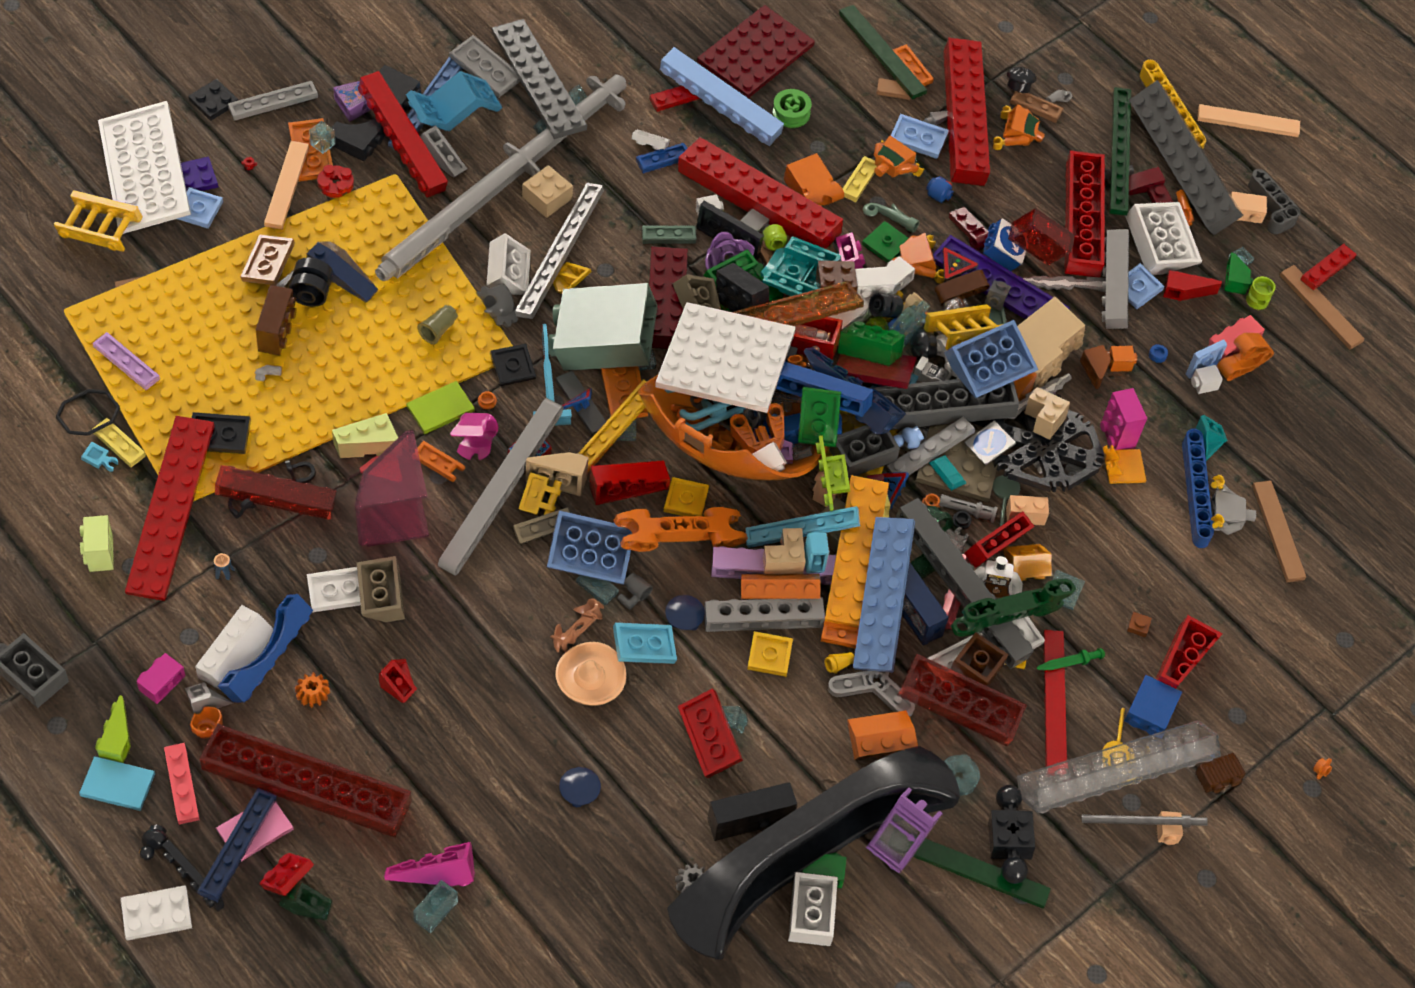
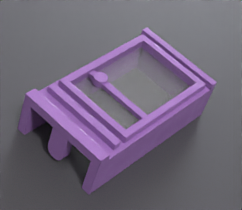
(902, 832)

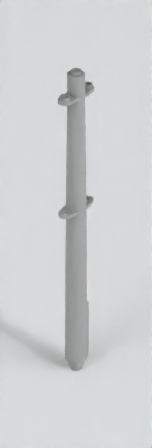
(437, 229)

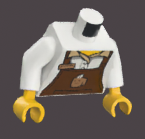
(1000, 577)

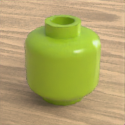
(774, 237)

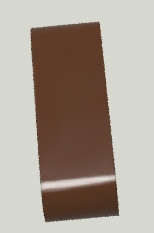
(962, 286)

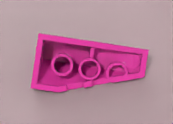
(452, 867)

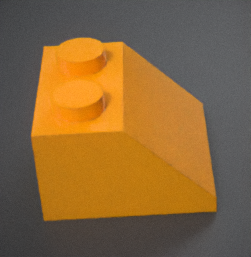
(1029, 561)

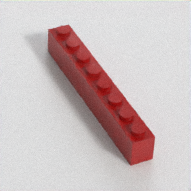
(402, 134)

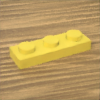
(859, 179)
(120, 444)

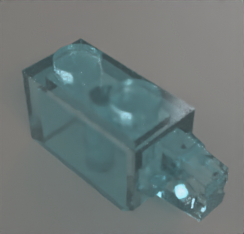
(911, 321)

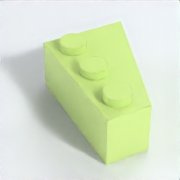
(364, 437)

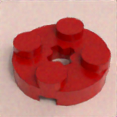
(331, 173)

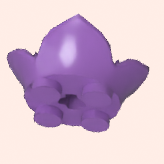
(724, 245)

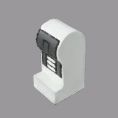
(929, 372)

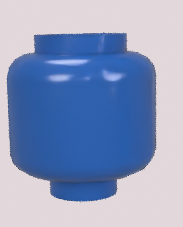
(939, 189)

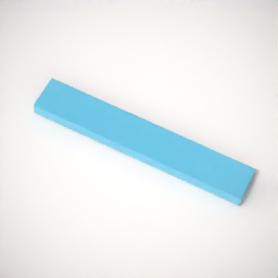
(821, 522)

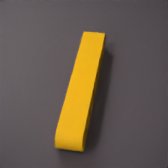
(1152, 72)

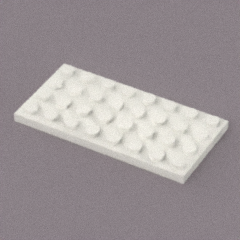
(145, 164)

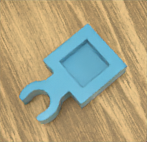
(97, 455)

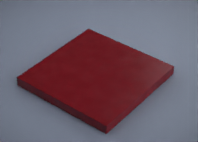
(895, 375)

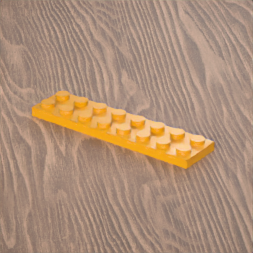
(853, 552)

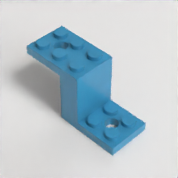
(453, 101)

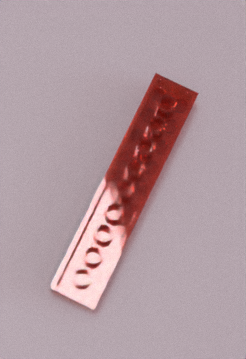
(306, 780)

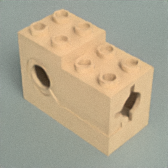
(1051, 337)

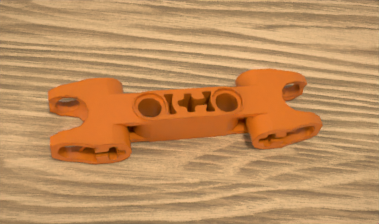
(650, 531)

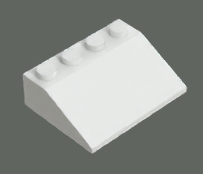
(1162, 237)

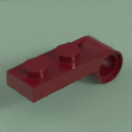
(970, 226)

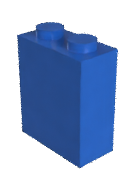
(1153, 706)

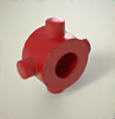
(249, 163)

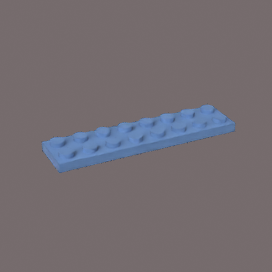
(884, 594)

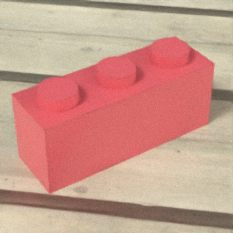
(1229, 334)

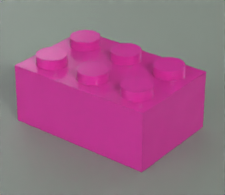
(1123, 420)

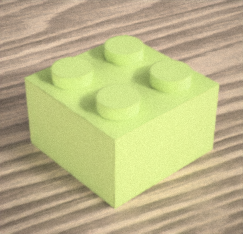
(97, 543)

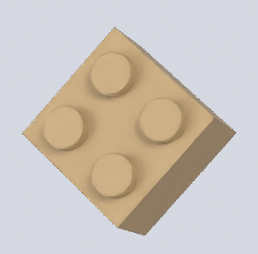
(547, 191)

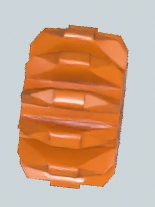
(319, 692)

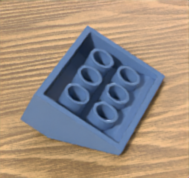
(991, 359)
(589, 548)

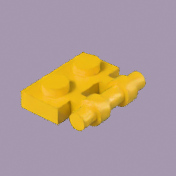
(534, 493)

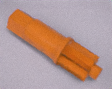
(1183, 199)

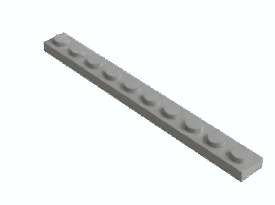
(559, 251)

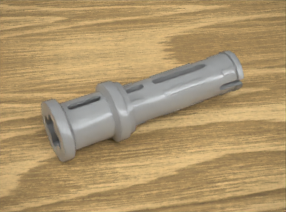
(978, 510)

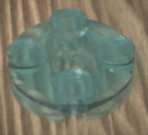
(970, 770)

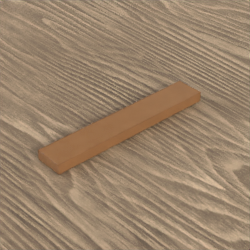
(1322, 308)
(1279, 531)

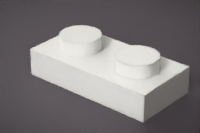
(647, 138)

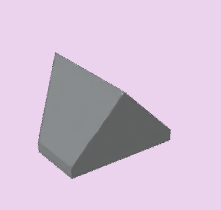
(202, 696)

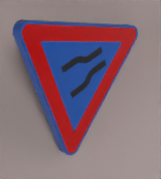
(581, 398)
(896, 483)

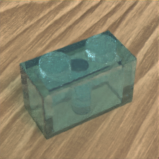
(435, 906)

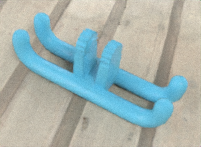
(716, 411)

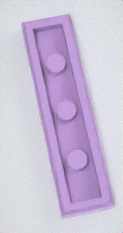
(126, 361)

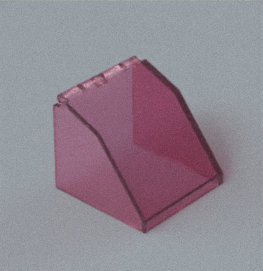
(391, 495)

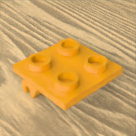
(1124, 465)

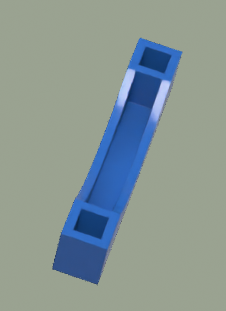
(289, 618)

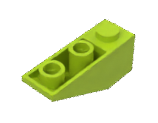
(115, 739)

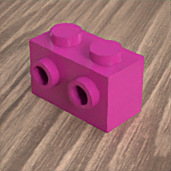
(849, 249)
(160, 678)

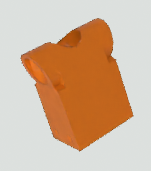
(813, 180)

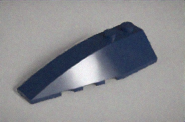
(881, 415)

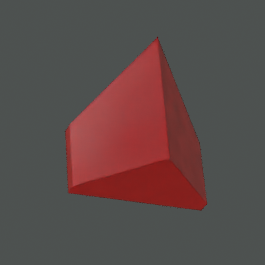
(397, 680)

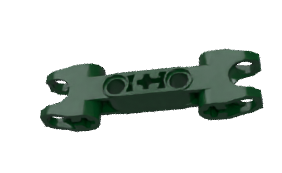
(1013, 607)

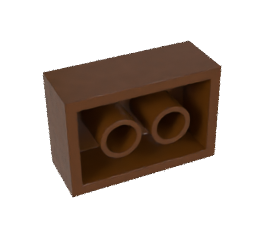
(275, 320)

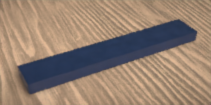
(237, 845)

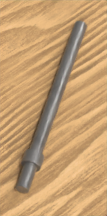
(1185, 820)

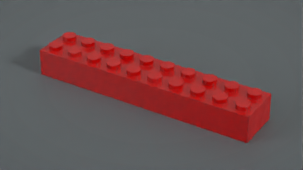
(966, 112)
(757, 191)

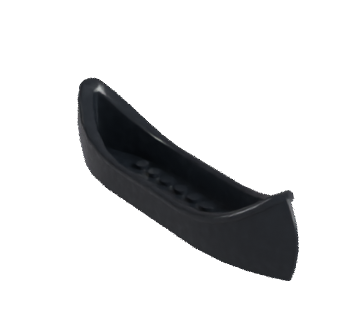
(731, 889)

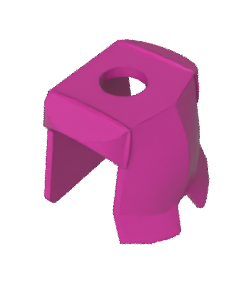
(478, 432)

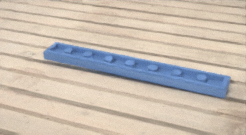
(447, 71)

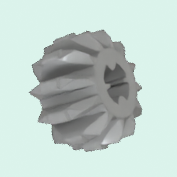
(689, 874)

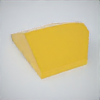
(570, 276)

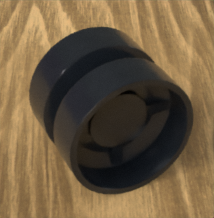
(311, 281)

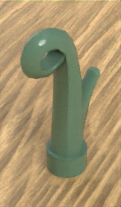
(910, 224)

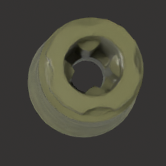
(437, 324)

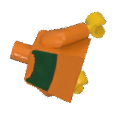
(1019, 129)
(895, 159)

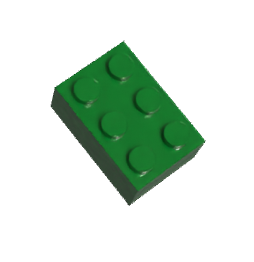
(871, 343)

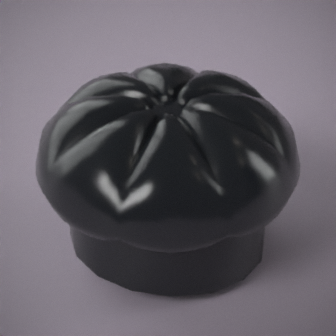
(1020, 79)
(923, 344)

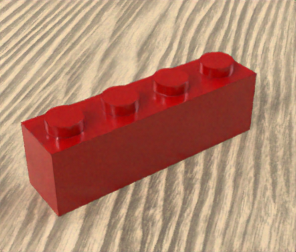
(999, 539)

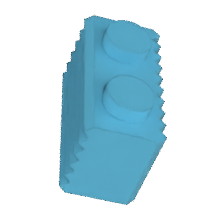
(816, 552)

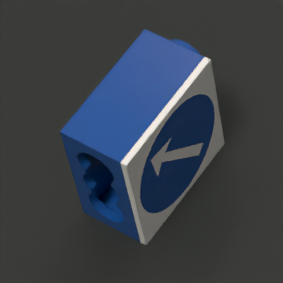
(1000, 248)

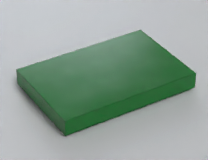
(819, 416)

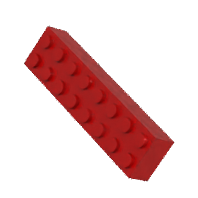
(1085, 213)

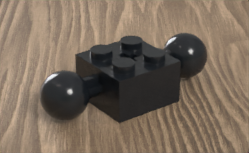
(1011, 834)

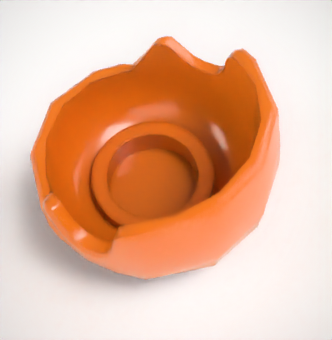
(206, 721)

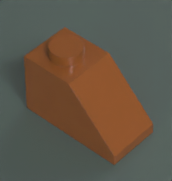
(1096, 364)

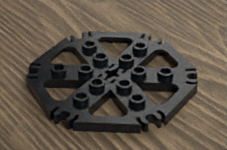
(1051, 455)

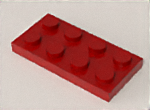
(710, 733)

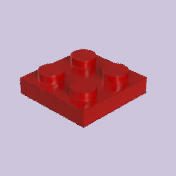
(286, 874)

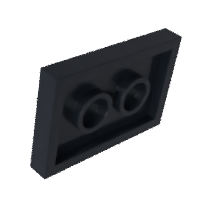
(229, 432)

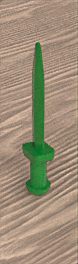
(1082, 657)

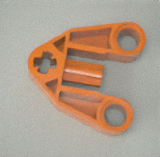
(1252, 354)
(745, 435)

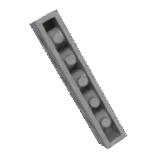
(756, 620)

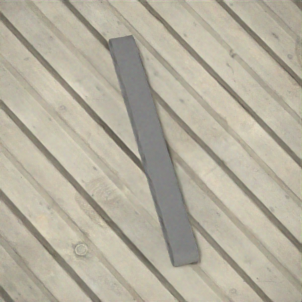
(500, 487)

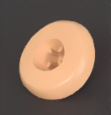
(591, 674)

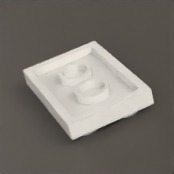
(334, 589)
(156, 913)

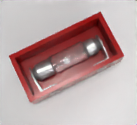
(819, 334)

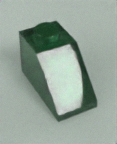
(306, 902)

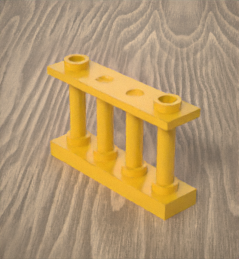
(98, 205)
(958, 320)

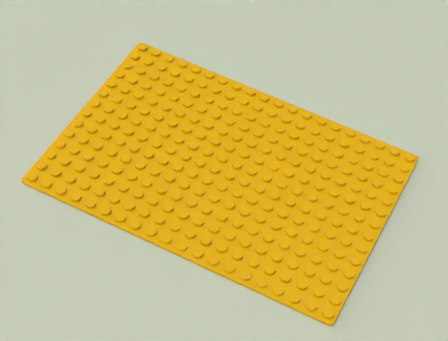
(339, 360)

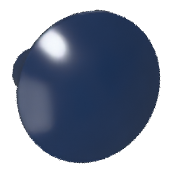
(685, 612)
(580, 786)

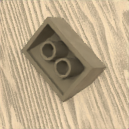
(381, 589)

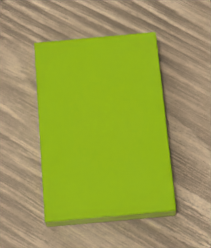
(440, 407)

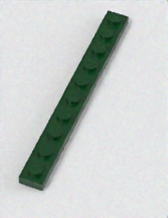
(1120, 151)

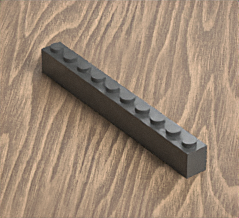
(961, 578)

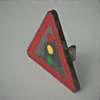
(956, 264)

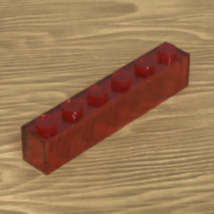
(275, 492)

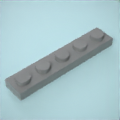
(272, 100)
(933, 447)

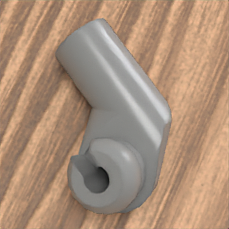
(1059, 95)
(267, 370)

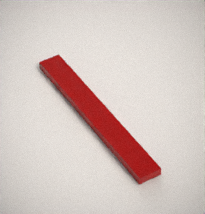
(1054, 700)

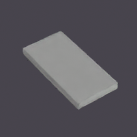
(485, 64)

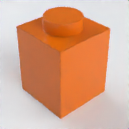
(1122, 358)

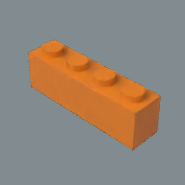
(780, 586)

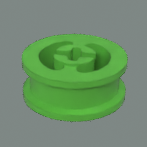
(793, 100)

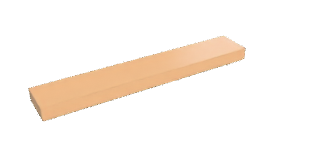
(1248, 120)
(286, 185)

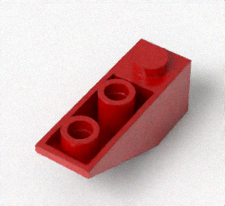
(1186, 286)

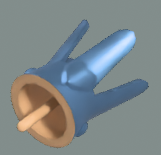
(222, 562)

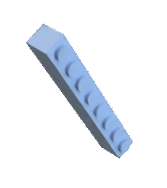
(721, 96)

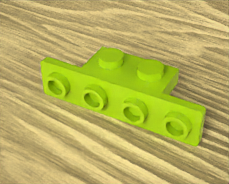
(835, 474)

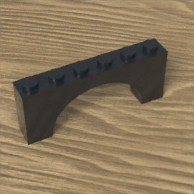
(362, 139)

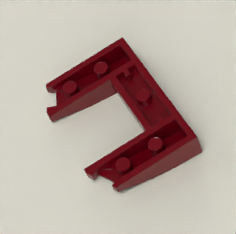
(1152, 182)

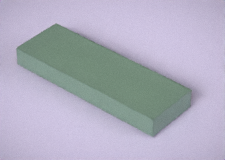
(669, 234)

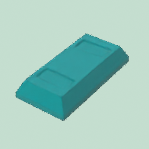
(947, 472)

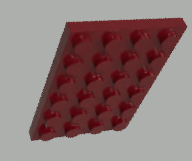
(755, 51)

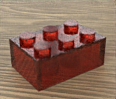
(1041, 236)

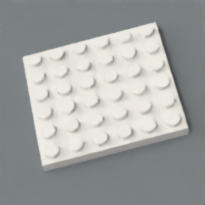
(726, 357)

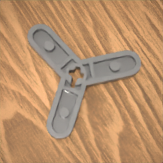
(863, 683)

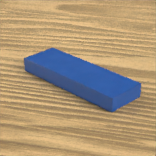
(660, 158)

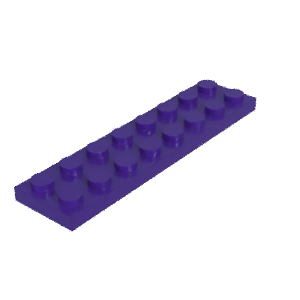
(1023, 296)

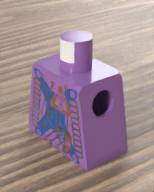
(350, 100)

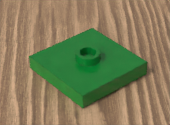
(885, 242)

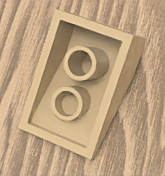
(563, 467)

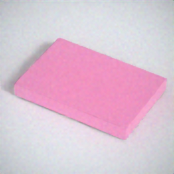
(273, 828)

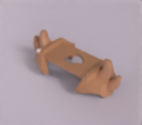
(589, 613)

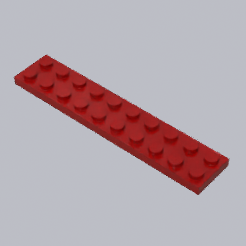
(169, 508)

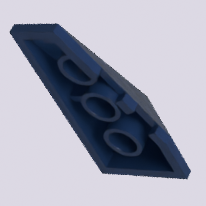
(345, 270)

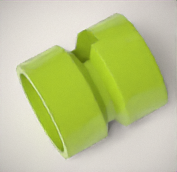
(1260, 293)

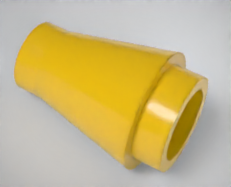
(837, 662)

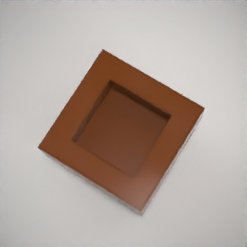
(1139, 624)

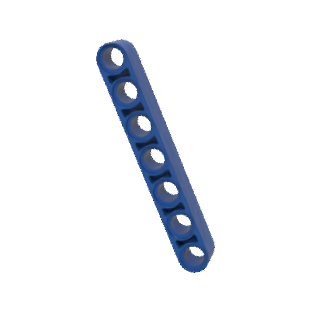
(1199, 497)

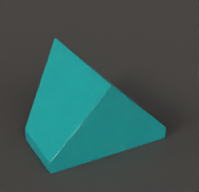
(1213, 435)

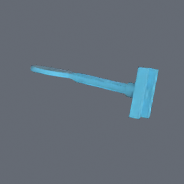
(566, 416)

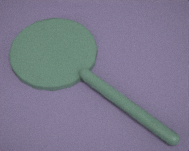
(1003, 489)

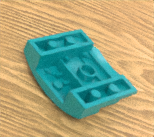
(795, 267)

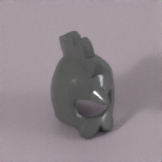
(499, 304)

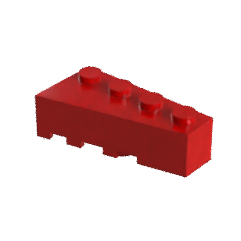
(627, 480)
(1186, 650)

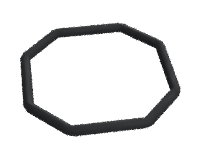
(95, 429)

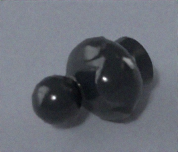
(152, 841)

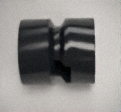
(885, 305)

